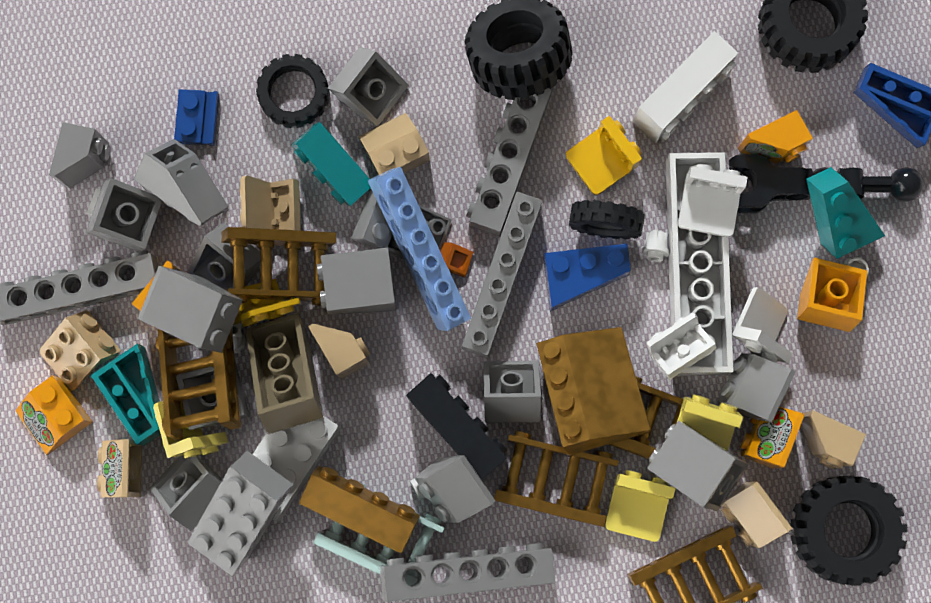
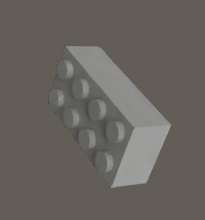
(239, 513)

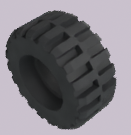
(807, 51)
(524, 71)
(884, 522)

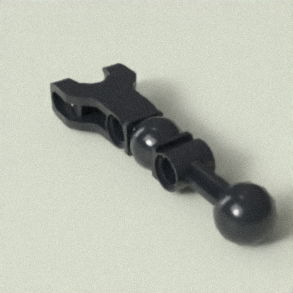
(790, 183)

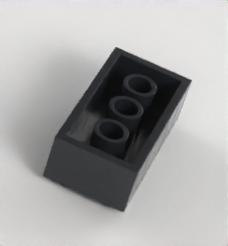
(456, 426)

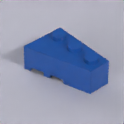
(898, 101)
(582, 271)

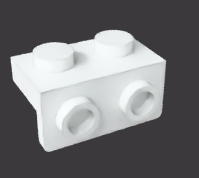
(680, 346)

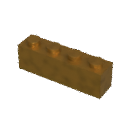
(359, 508)

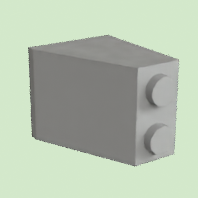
(356, 282)
(190, 308)
(696, 466)

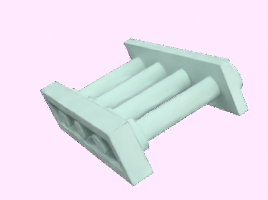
(357, 551)

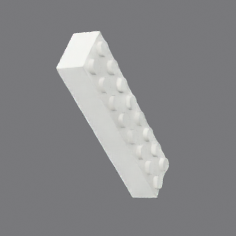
(699, 269)

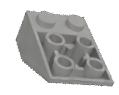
(181, 182)
(375, 233)

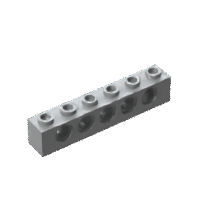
(494, 219)
(501, 275)
(61, 280)
(539, 572)

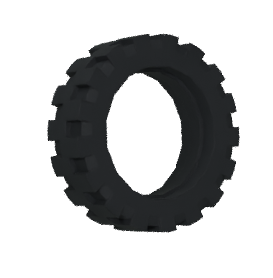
(278, 68)
(606, 219)

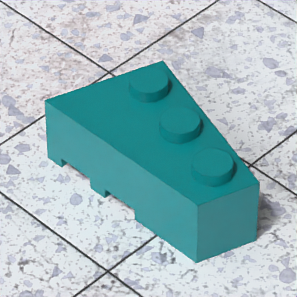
(331, 164)
(840, 214)
(131, 393)

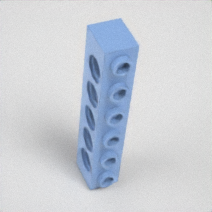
(419, 249)

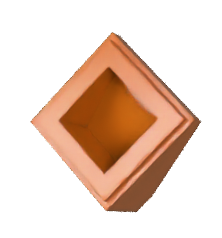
(456, 258)

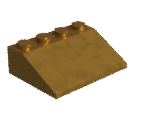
(592, 389)

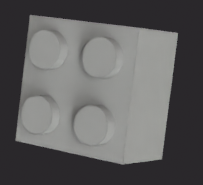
(124, 215)

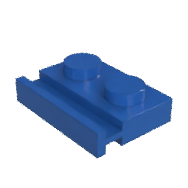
(196, 117)

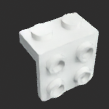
(711, 200)
(760, 326)

